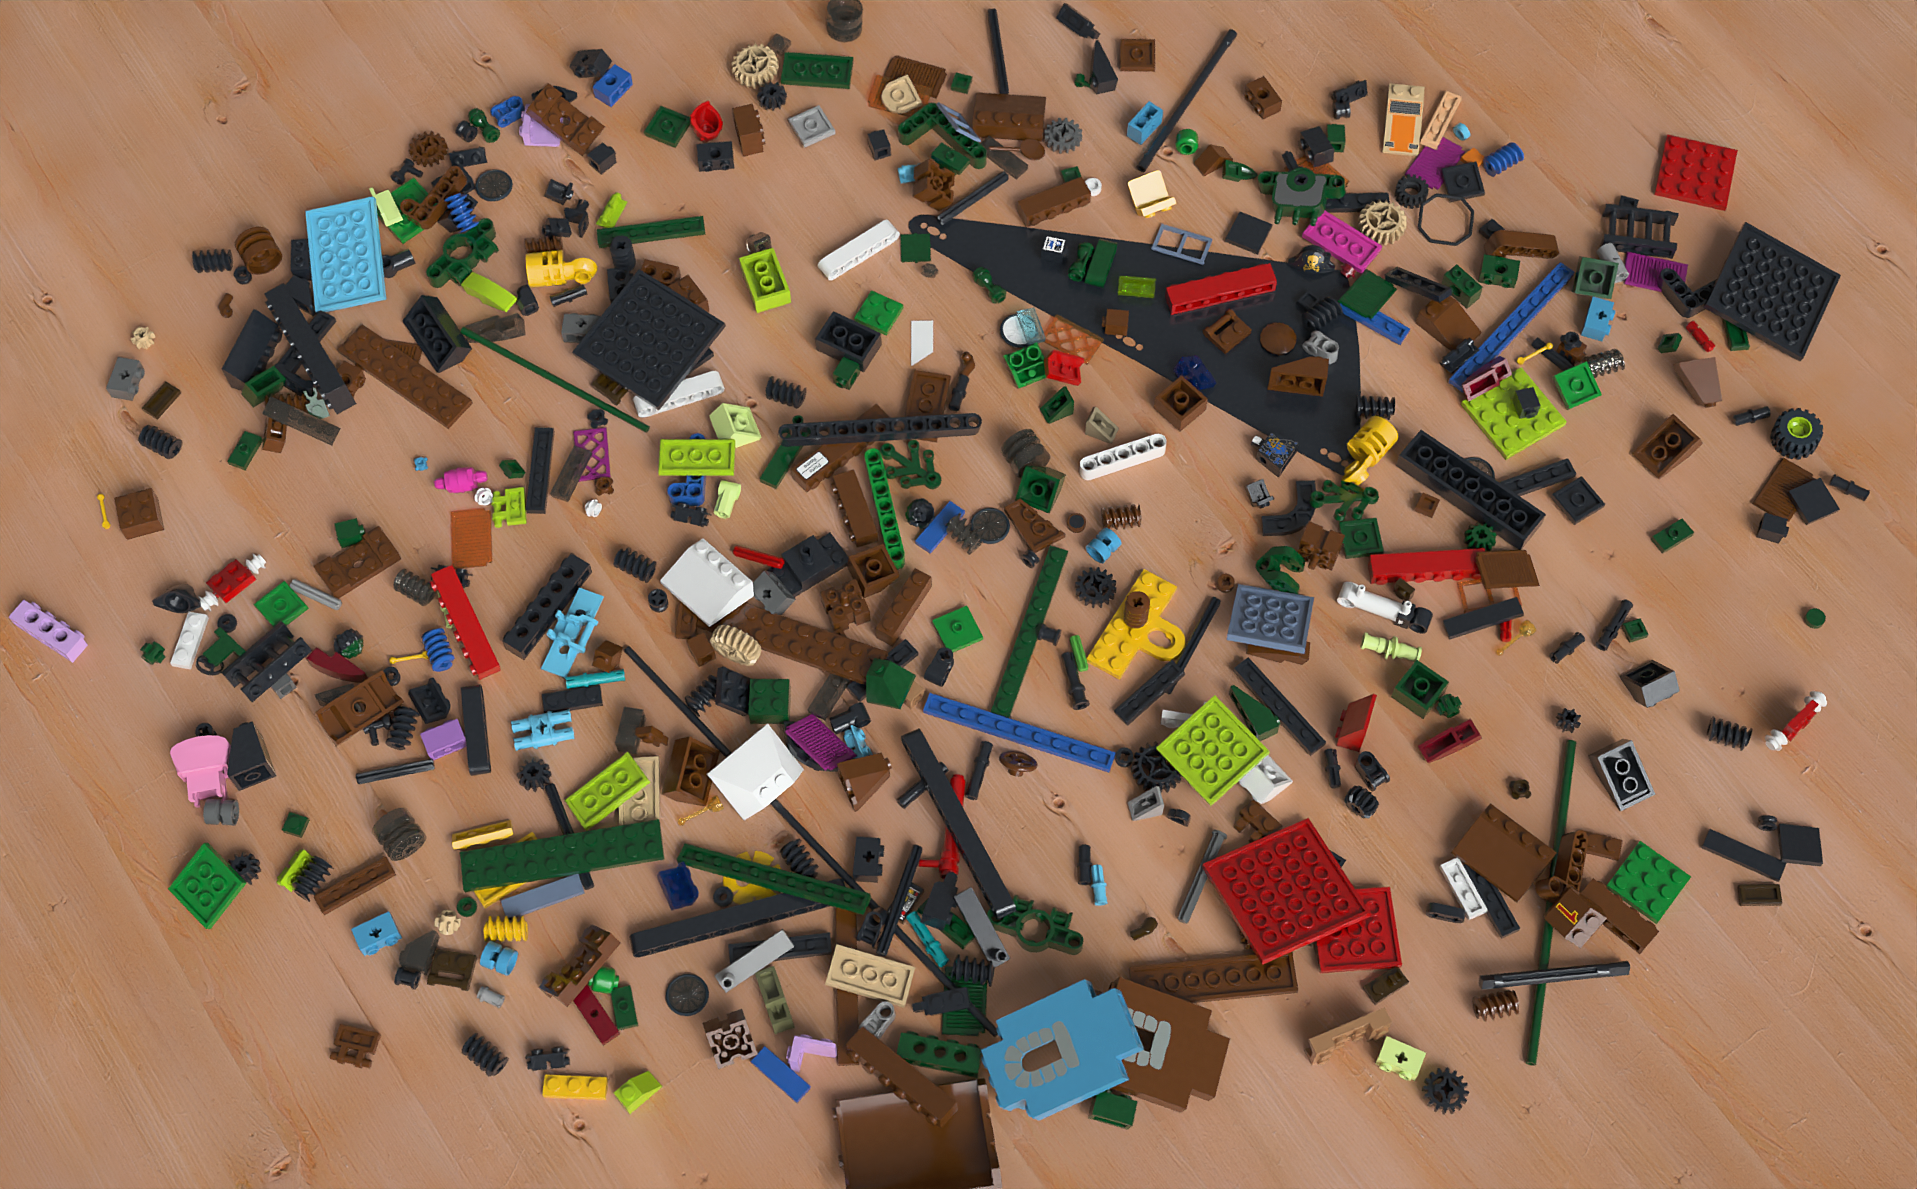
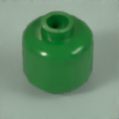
(1187, 141)
(604, 980)

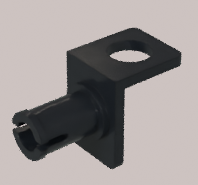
(578, 216)

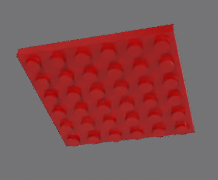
(1285, 891)

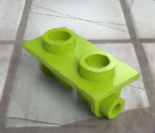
(612, 211)
(296, 864)

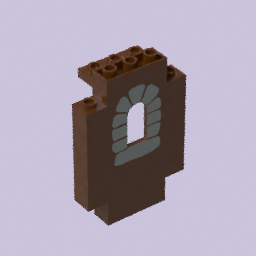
(1182, 1055)

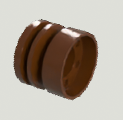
(258, 250)

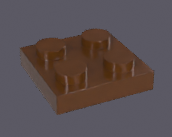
(1137, 55)

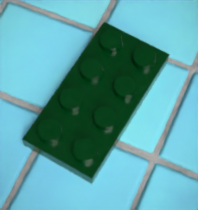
(817, 70)

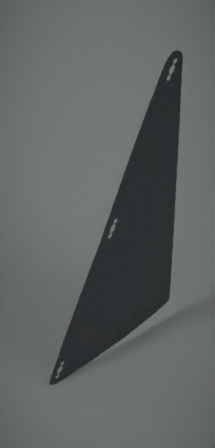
(1241, 374)

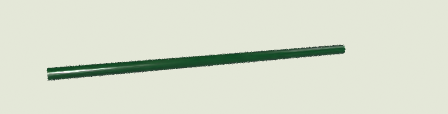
(556, 380)

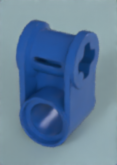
(509, 111)

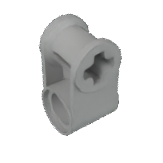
(1319, 345)
(878, 1022)

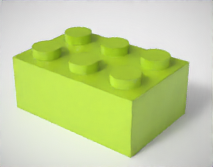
(765, 280)

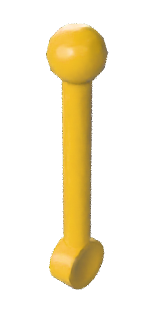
(1520, 360)
(106, 525)
(393, 660)

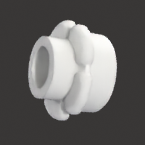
(486, 499)
(593, 508)

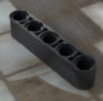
(476, 730)

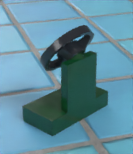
(218, 653)

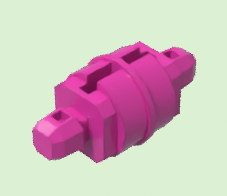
(460, 480)

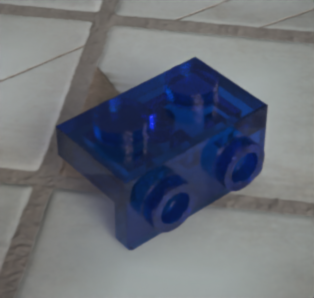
(1195, 372)
(678, 886)

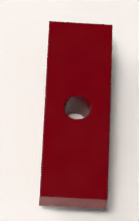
(602, 1024)

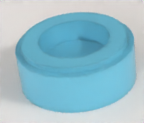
(1461, 131)

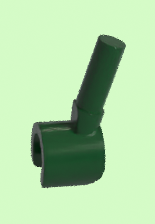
(1080, 81)

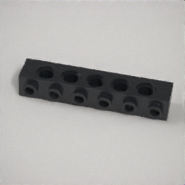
(558, 601)

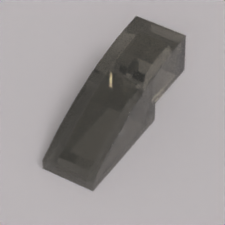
(498, 328)

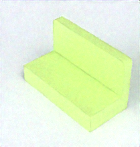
(386, 207)

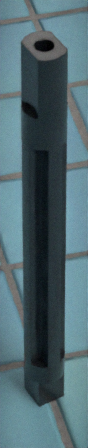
(1554, 975)

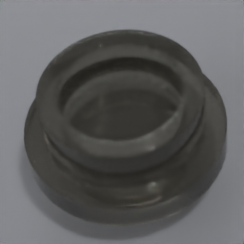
(929, 270)

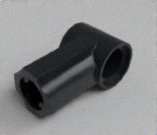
(396, 263)
(856, 716)

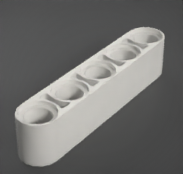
(858, 249)
(687, 392)
(1116, 463)

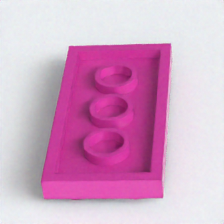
(1342, 241)

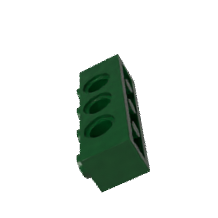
(968, 1067)

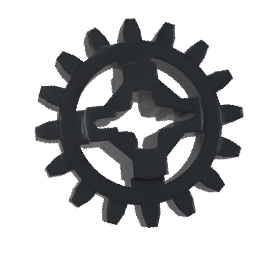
(1101, 581)
(1454, 1091)

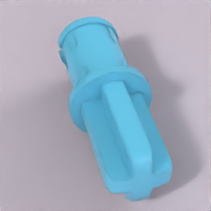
(1098, 885)

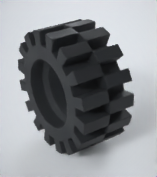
(1415, 183)

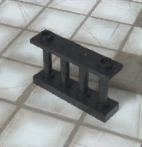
(1641, 246)
(260, 652)

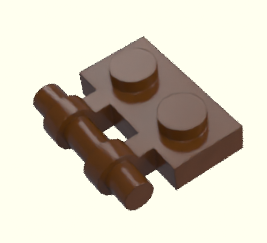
(358, 1040)

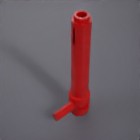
(950, 856)

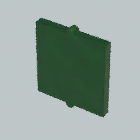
(915, 248)

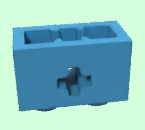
(1144, 123)
(1597, 319)
(366, 934)

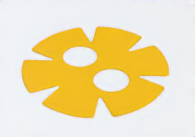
(747, 892)

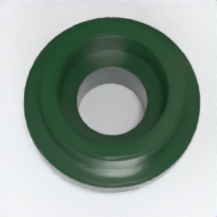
(464, 902)

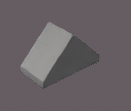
(1147, 805)

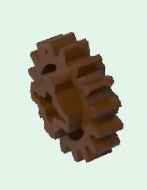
(428, 149)

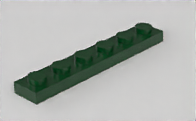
(653, 231)

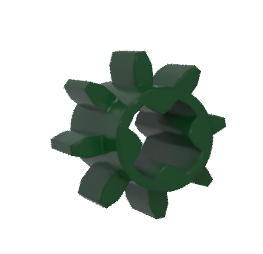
(152, 653)
(1449, 705)

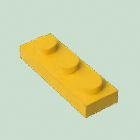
(482, 835)
(575, 1087)

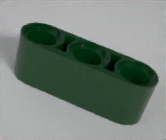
(1101, 263)

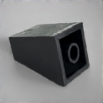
(249, 757)

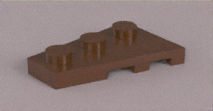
(1032, 527)

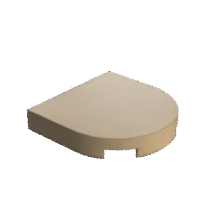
(900, 96)

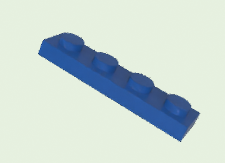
(1381, 324)

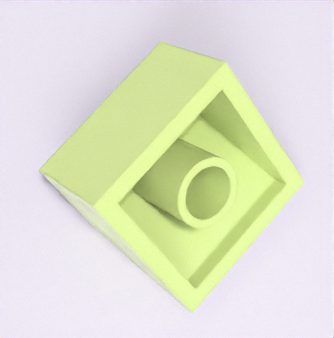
(735, 423)

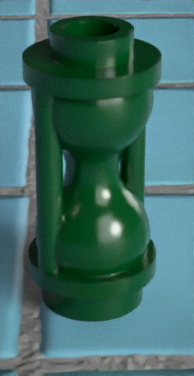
(478, 119)
(1078, 268)
(984, 279)

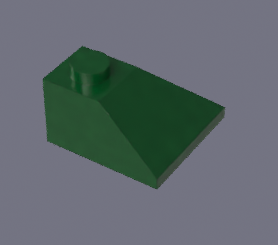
(1040, 487)
(887, 683)

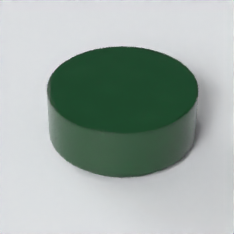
(1815, 618)

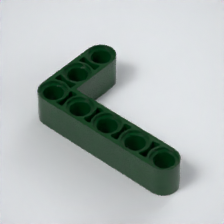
(923, 121)

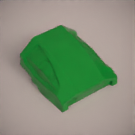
(1026, 365)

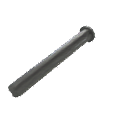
(1200, 877)

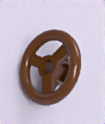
(1018, 765)

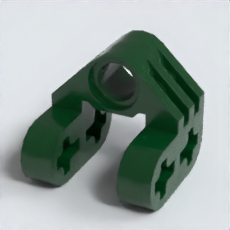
(1269, 568)

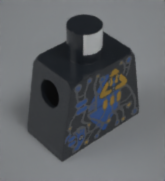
(1275, 452)

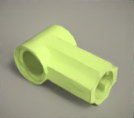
(727, 493)

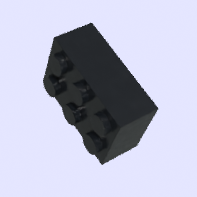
(848, 339)

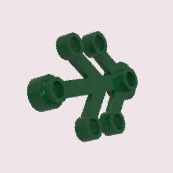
(912, 467)
(1366, 496)

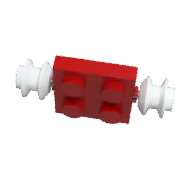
(231, 581)
(1799, 722)

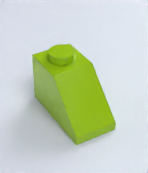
(637, 1091)

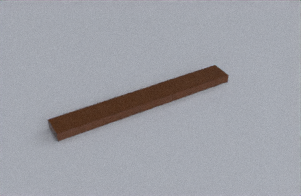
(846, 1001)

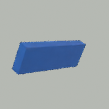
(936, 531)
(780, 1074)

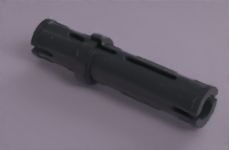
(1611, 630)
(981, 763)
(915, 791)

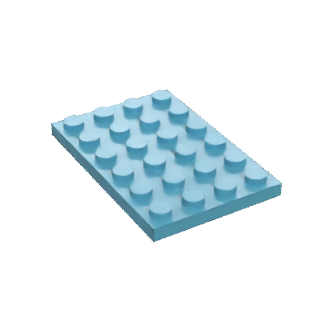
(345, 255)

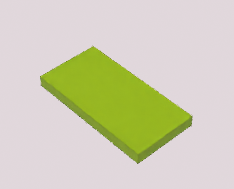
(697, 457)
(607, 791)

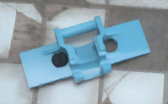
(567, 630)

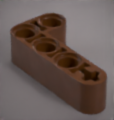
(453, 180)
(1521, 244)
(1568, 867)

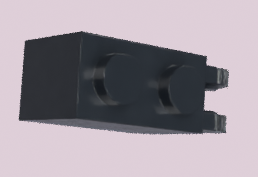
(940, 903)

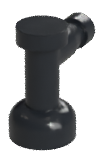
(398, 176)
(371, 729)

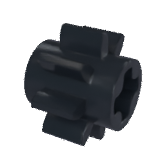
(1565, 718)

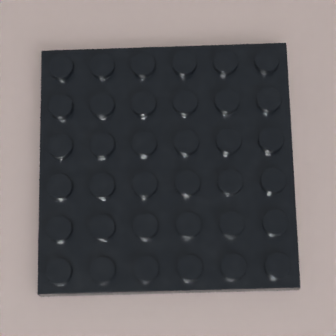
(1772, 291)
(649, 339)

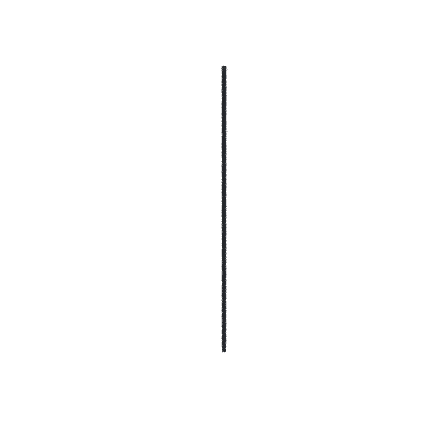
(807, 837)

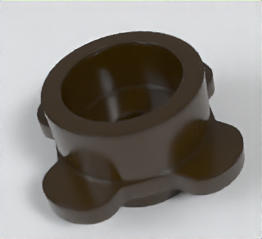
(1524, 785)

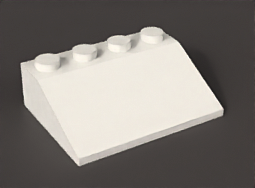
(707, 583)

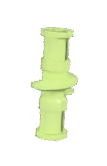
(1390, 647)

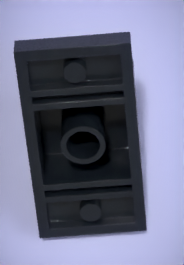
(810, 563)

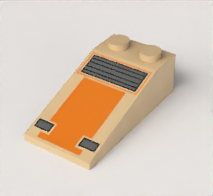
(1403, 119)

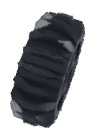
(1144, 757)

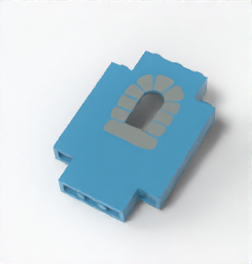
(1092, 1041)

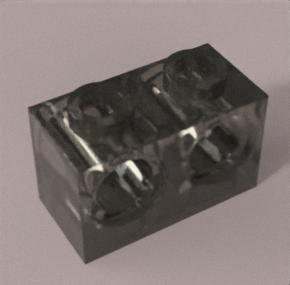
(630, 720)

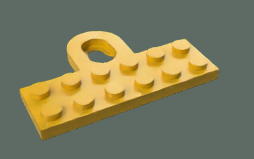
(1121, 643)

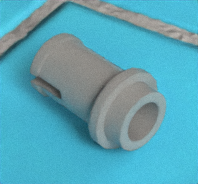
(490, 997)

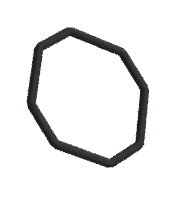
(1450, 197)

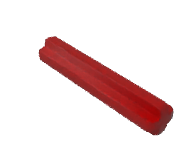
(758, 557)

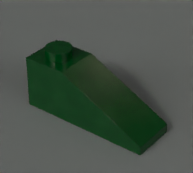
(1255, 715)

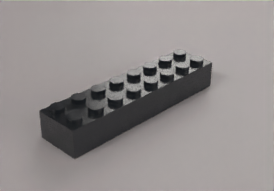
(309, 349)
(1470, 489)

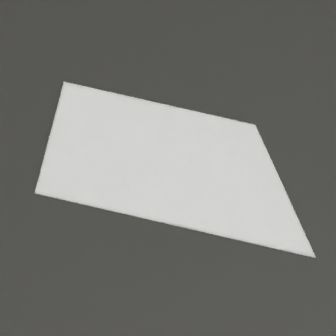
(921, 340)

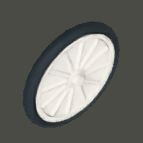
(1012, 332)

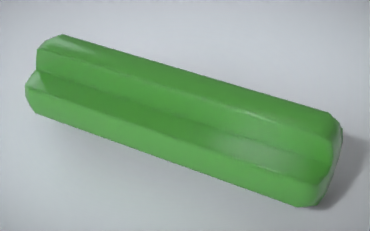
(1079, 654)

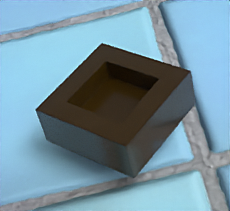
(1403, 590)

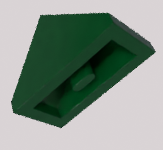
(1058, 406)

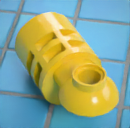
(550, 269)
(1369, 447)

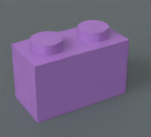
(444, 739)

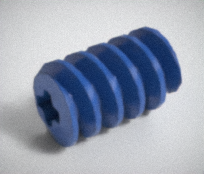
(1502, 158)
(462, 212)
(437, 649)

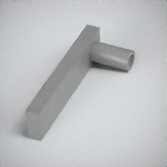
(754, 960)

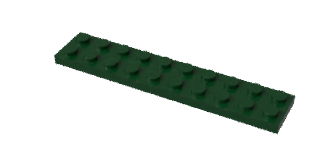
(562, 855)

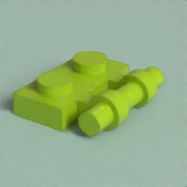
(515, 507)

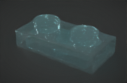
(1031, 326)

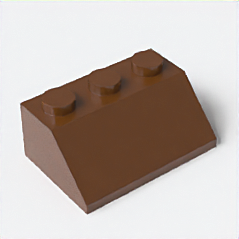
(688, 770)

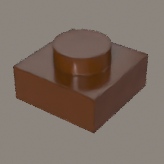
(1427, 505)

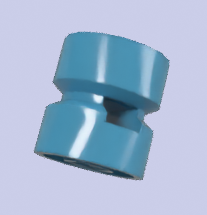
(1103, 545)
(496, 957)

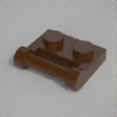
(1231, 335)

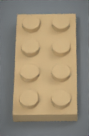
(645, 803)
(870, 975)

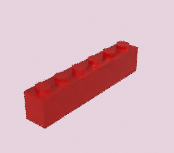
(1220, 288)
(1424, 566)
(465, 622)

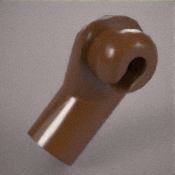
(224, 308)
(968, 363)

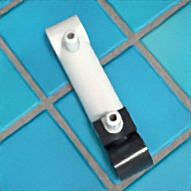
(1402, 613)

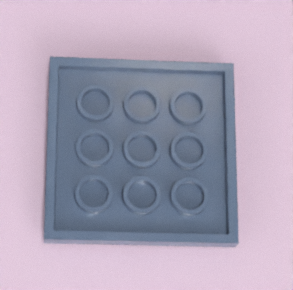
(1270, 618)

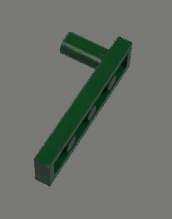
(782, 460)

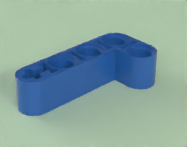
(689, 488)

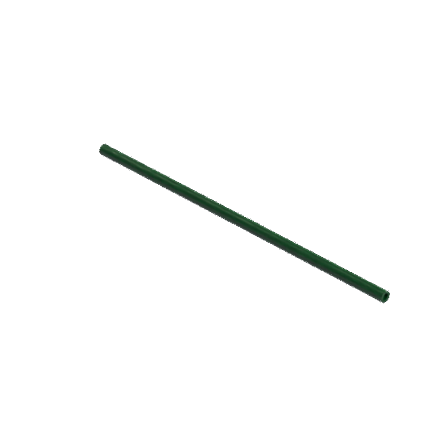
(1547, 932)

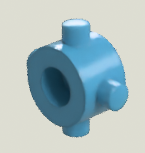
(421, 464)

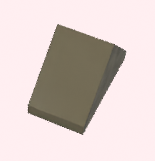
(1100, 426)

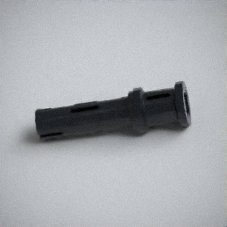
(1076, 689)

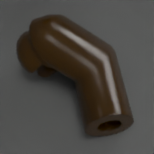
(1146, 928)

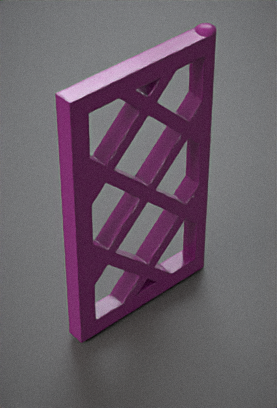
(604, 444)

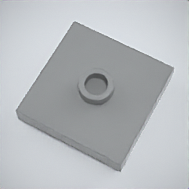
(811, 126)

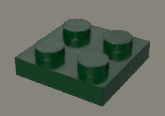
(667, 126)
(1361, 538)

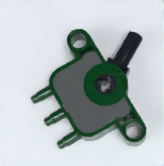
(1300, 191)

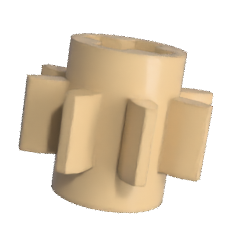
(143, 337)
(447, 922)

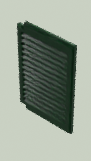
(1368, 294)
(963, 1022)

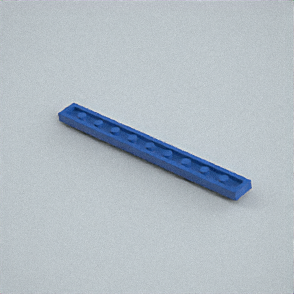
(1514, 323)
(1019, 732)

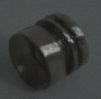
(844, 19)
(1023, 450)
(398, 834)

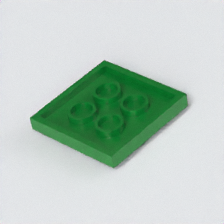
(405, 229)
(1648, 882)
(207, 885)

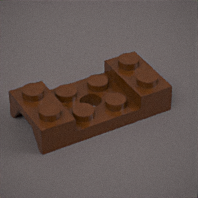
(550, 107)
(374, 551)
(341, 719)
(587, 960)

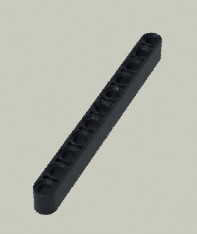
(872, 434)
(958, 824)
(722, 922)

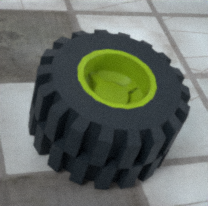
(1796, 433)

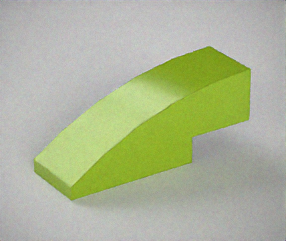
(488, 292)

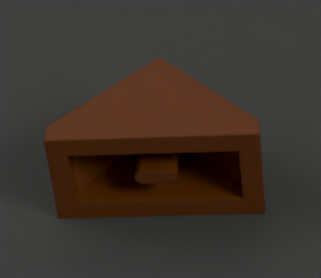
(1212, 159)

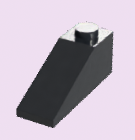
(1101, 74)

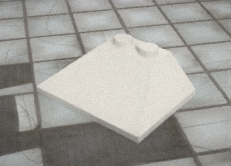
(756, 772)

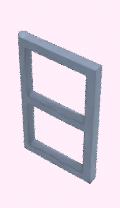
(944, 109)
(1186, 234)

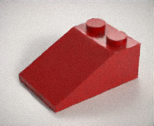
(1355, 723)

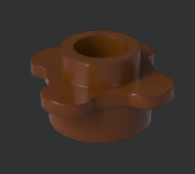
(600, 482)

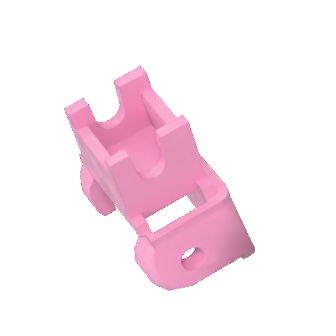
(201, 765)

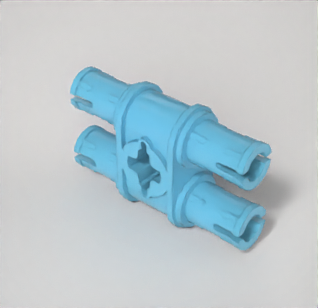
(549, 737)

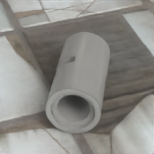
(1608, 253)

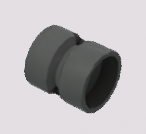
(218, 811)

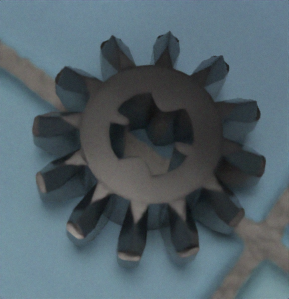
(772, 96)
(537, 781)
(1361, 802)
(249, 862)

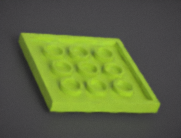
(1499, 420)
(1212, 750)

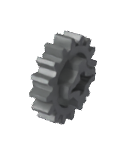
(1055, 132)

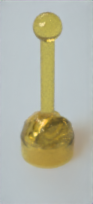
(1525, 629)
(714, 805)

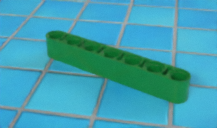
(884, 500)

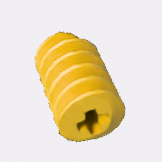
(506, 929)

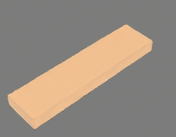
(1441, 120)

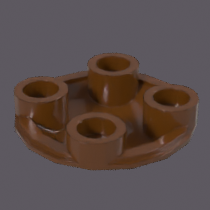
(1278, 338)

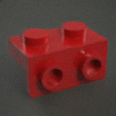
(1063, 367)

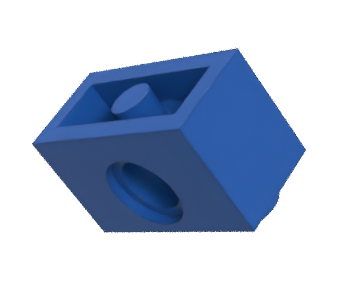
(612, 85)

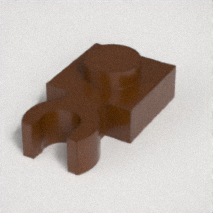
(651, 735)

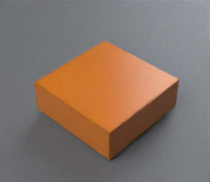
(1472, 156)

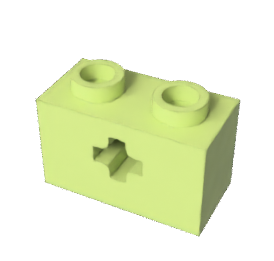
(1411, 1059)

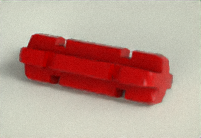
(1700, 336)
(1505, 629)

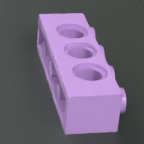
(68, 648)

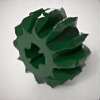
(1473, 536)

